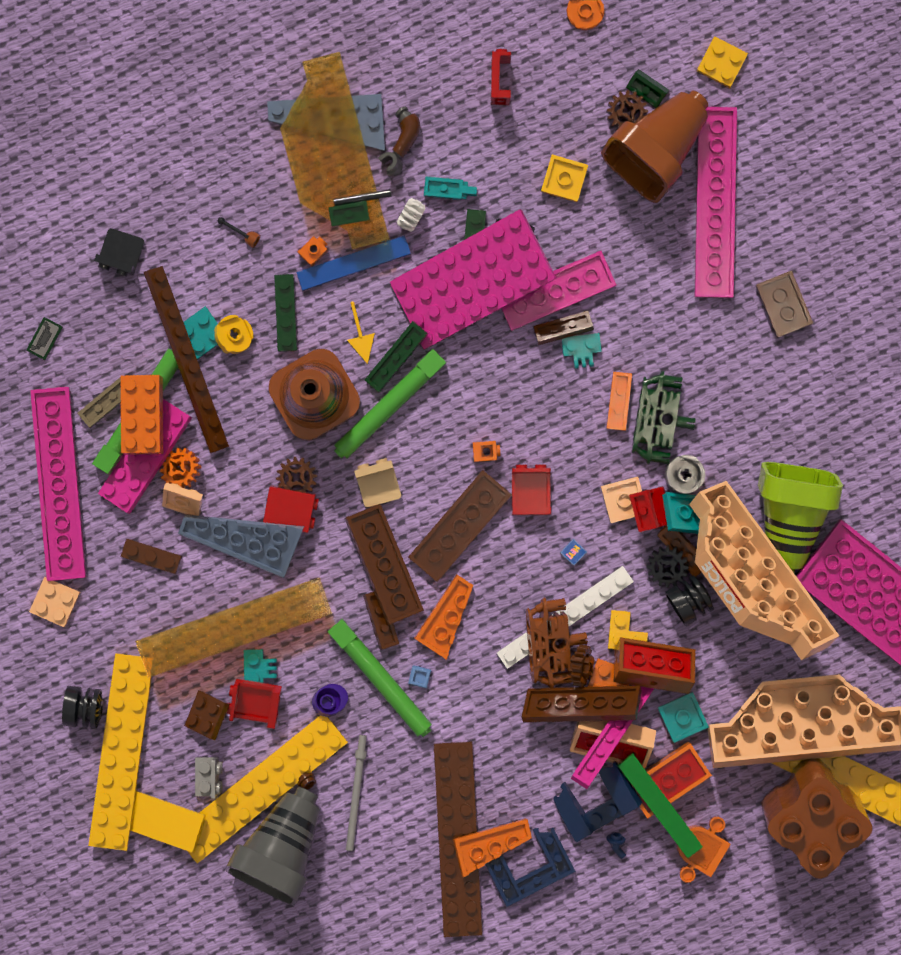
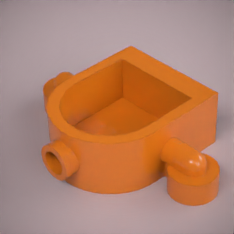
(709, 855)

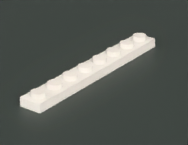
(574, 610)

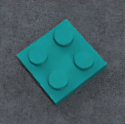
(201, 331)
(679, 513)
(683, 717)

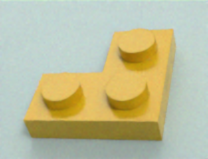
(620, 628)

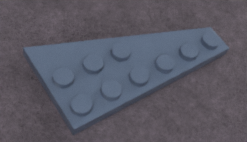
(368, 112)
(257, 543)

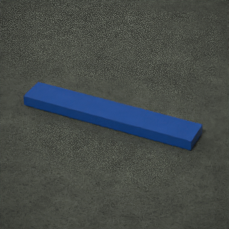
(353, 263)

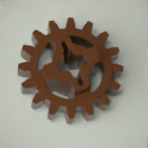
(623, 100)
(302, 470)
(581, 665)

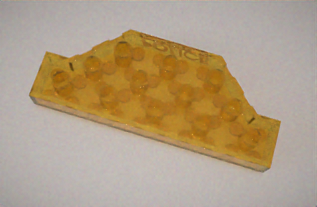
(329, 149)

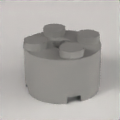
(694, 469)

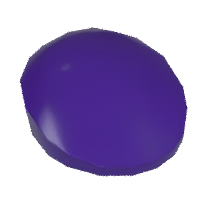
(324, 706)

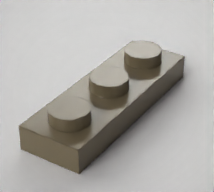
(102, 404)

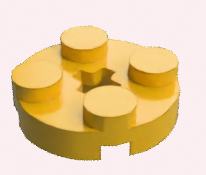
(228, 343)

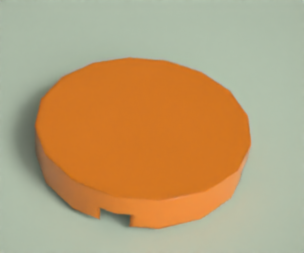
(582, 16)

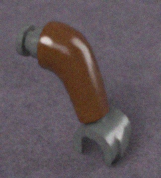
(410, 130)

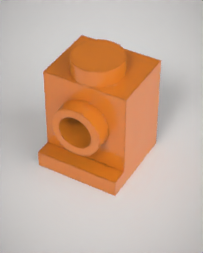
(310, 257)
(478, 448)

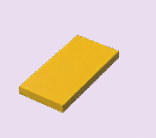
(166, 822)

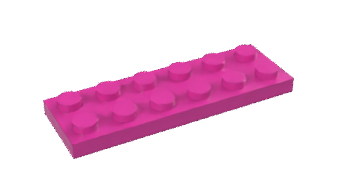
(573, 284)
(137, 471)

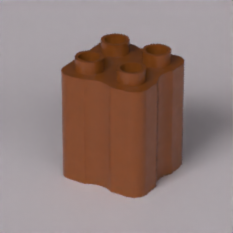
(816, 817)

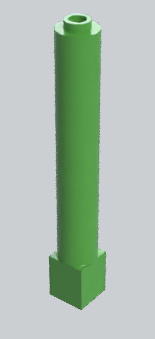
(389, 404)
(111, 452)
(380, 678)

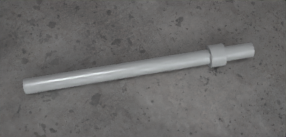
(360, 755)

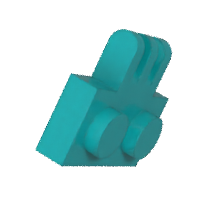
(581, 348)
(256, 667)

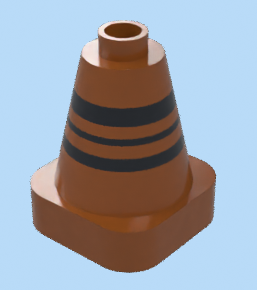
(327, 408)

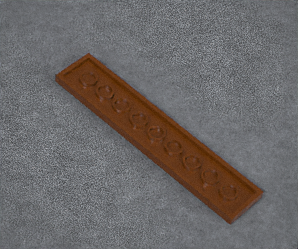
(456, 819)

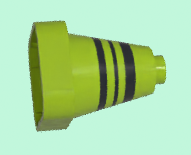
(796, 507)

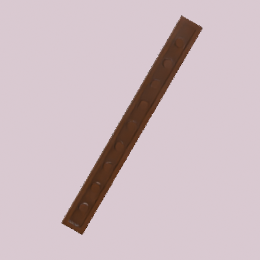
(186, 359)

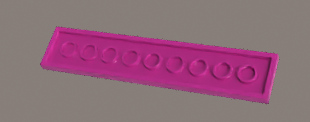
(716, 204)
(58, 483)

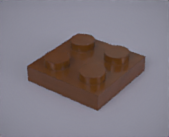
(206, 715)

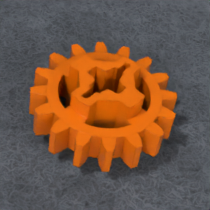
(188, 463)

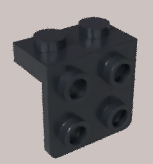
(120, 252)

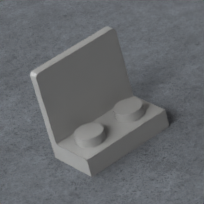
(207, 776)

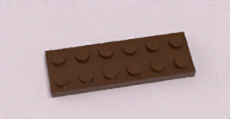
(459, 525)
(384, 564)
(581, 704)

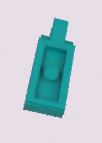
(448, 188)

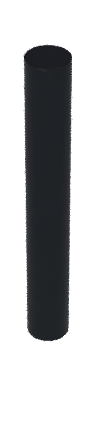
(362, 197)

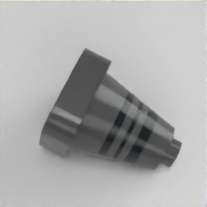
(279, 848)

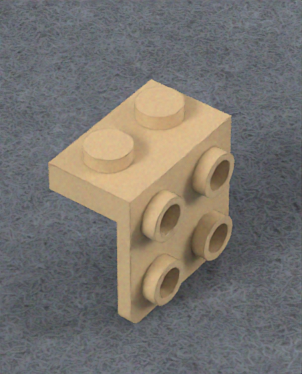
(377, 483)

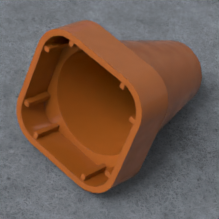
(655, 147)

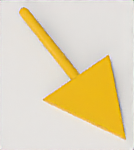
(362, 343)

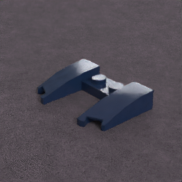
(583, 824)
(557, 869)

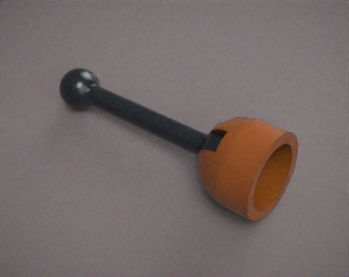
(251, 238)

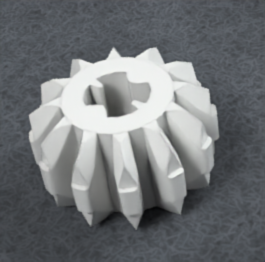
(411, 214)

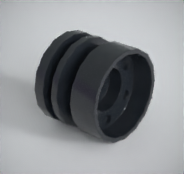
(689, 600)
(78, 707)

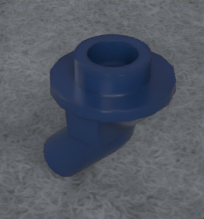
(616, 839)

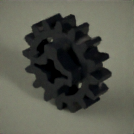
(663, 560)

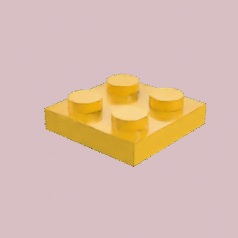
(722, 62)
(564, 178)

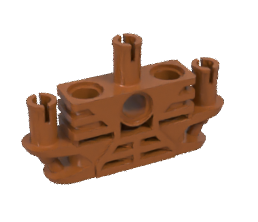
(558, 656)

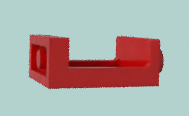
(499, 97)
(531, 490)
(290, 508)
(649, 508)
(254, 702)

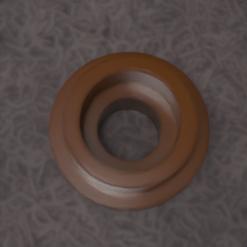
(306, 781)

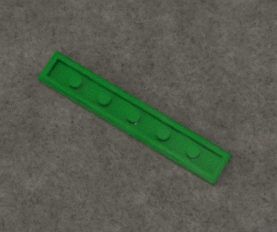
(660, 805)

